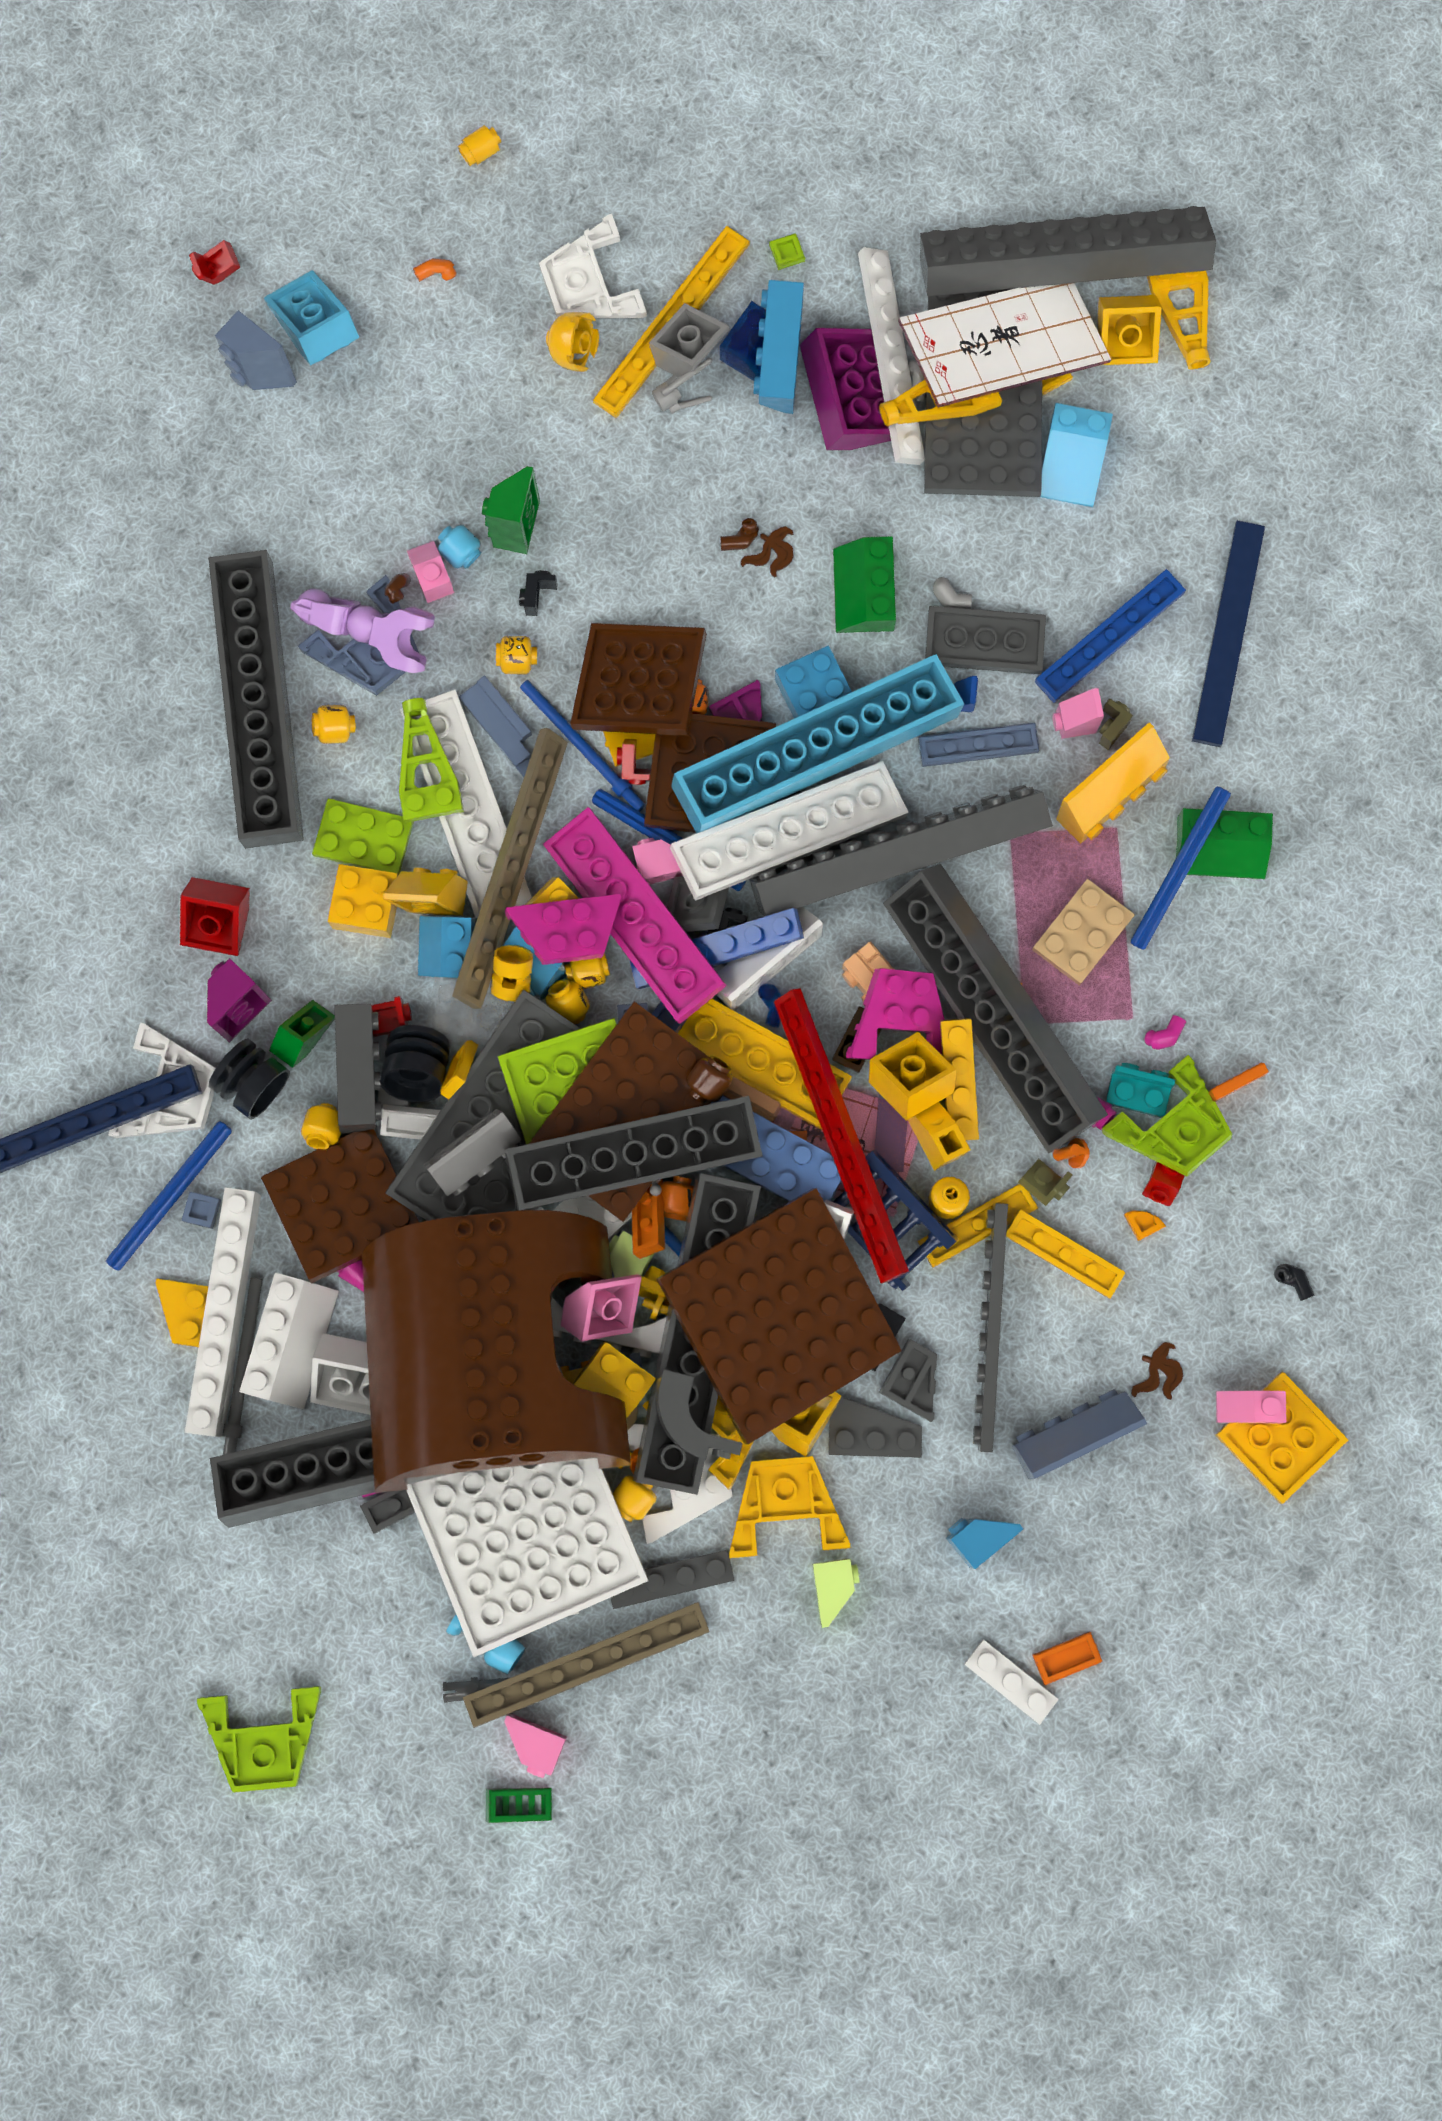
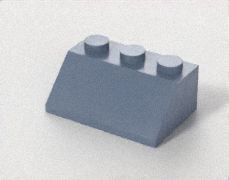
(253, 355)

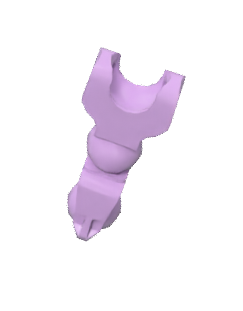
(365, 624)

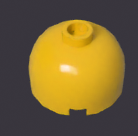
(570, 335)

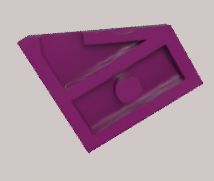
(740, 704)

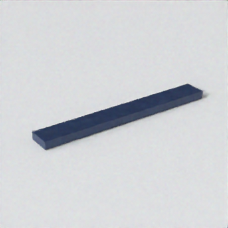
(1228, 634)
(98, 1117)

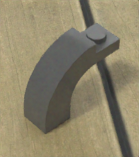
(673, 1413)

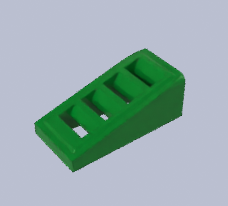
(546, 1805)

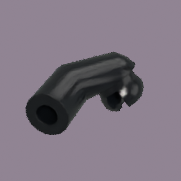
(1294, 1277)

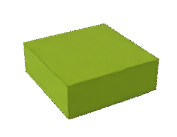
(787, 251)

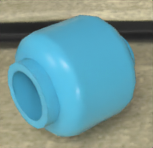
(459, 546)

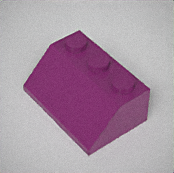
(232, 999)

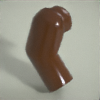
(743, 538)
(393, 588)

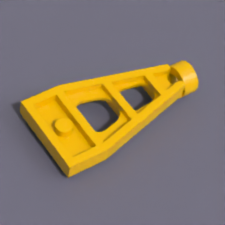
(1191, 346)
(910, 414)

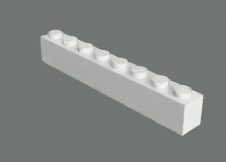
(223, 1311)

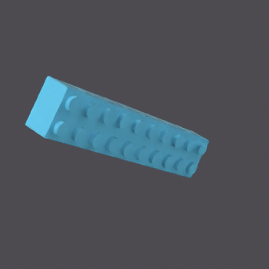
(817, 744)

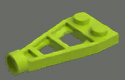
(429, 800)

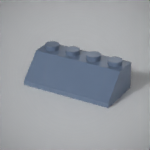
(1078, 1434)

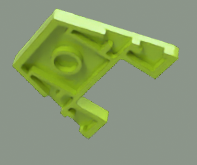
(1185, 1134)
(262, 1754)

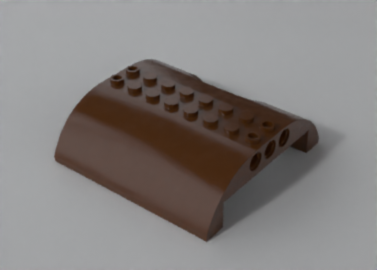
(469, 1348)

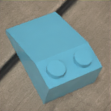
(312, 317)
(1074, 454)

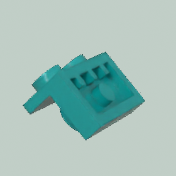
(1139, 1090)

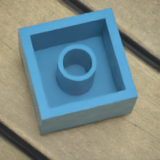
(811, 682)

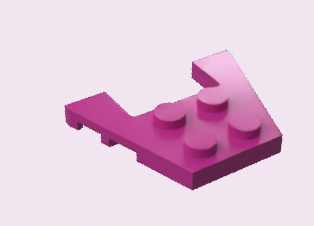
(901, 1003)

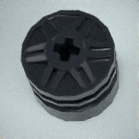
(415, 1063)
(249, 1078)

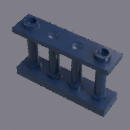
(918, 1213)

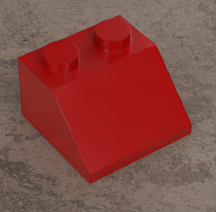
(213, 916)

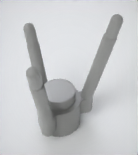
(668, 394)

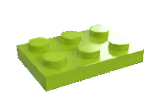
(362, 837)

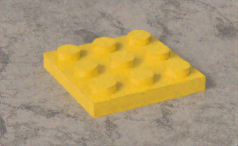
(1287, 1452)

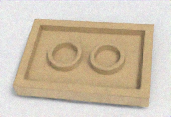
(1083, 932)

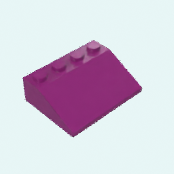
(845, 387)

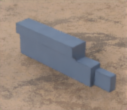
(498, 721)

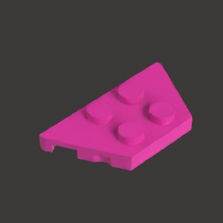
(567, 927)

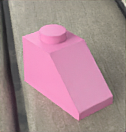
(430, 571)
(1079, 715)
(655, 860)
(1251, 1407)
(535, 1745)

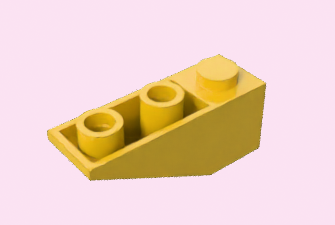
(939, 1136)

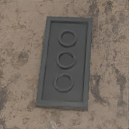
(986, 639)

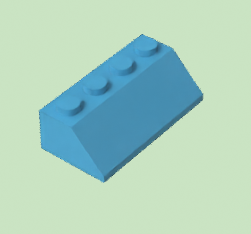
(780, 345)

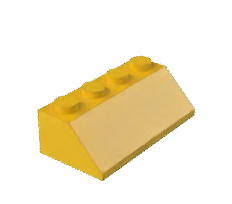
(1113, 785)

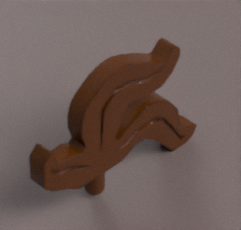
(782, 549)
(1169, 1367)

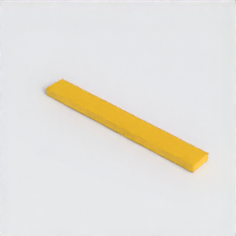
(694, 292)

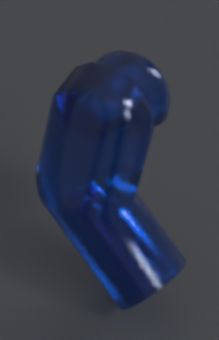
(769, 994)

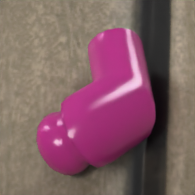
(1167, 1037)

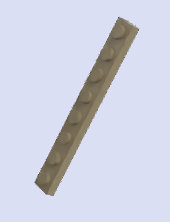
(585, 1665)

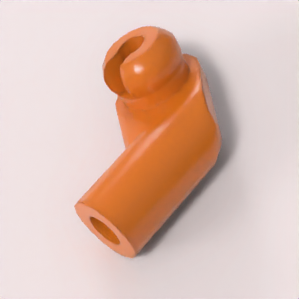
(434, 266)

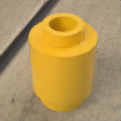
(479, 145)

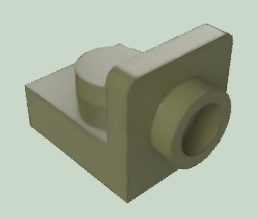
(1114, 728)
(1045, 1183)

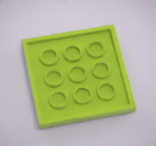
(546, 1070)

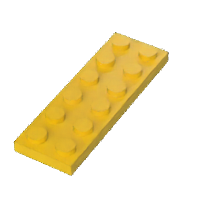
(755, 1056)

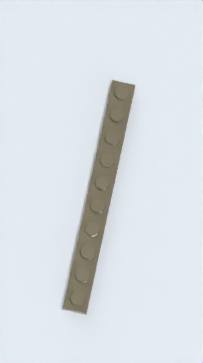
(510, 868)

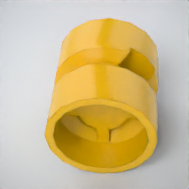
(511, 972)

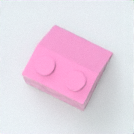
(602, 1308)

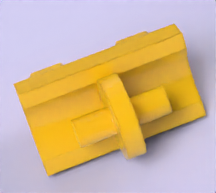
(652, 1292)

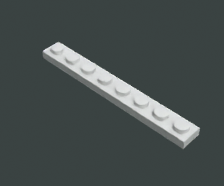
(890, 349)

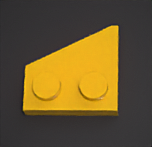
(183, 1310)

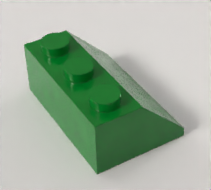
(512, 511)
(865, 585)
(1234, 848)

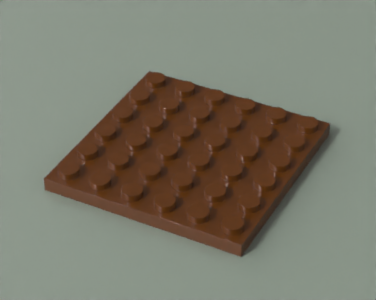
(779, 1315)

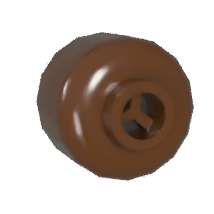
(709, 1079)

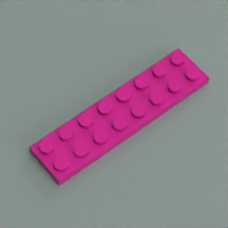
(642, 922)

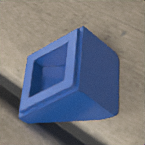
(968, 691)

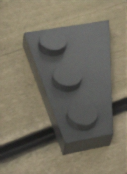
(870, 1432)

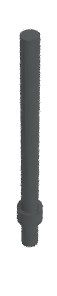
(233, 1429)

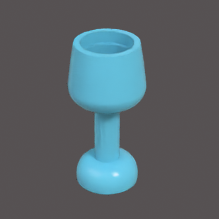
(501, 1658)

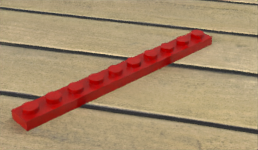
(841, 1136)

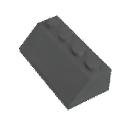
(356, 1067)

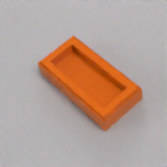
(1238, 1082)
(1067, 1658)

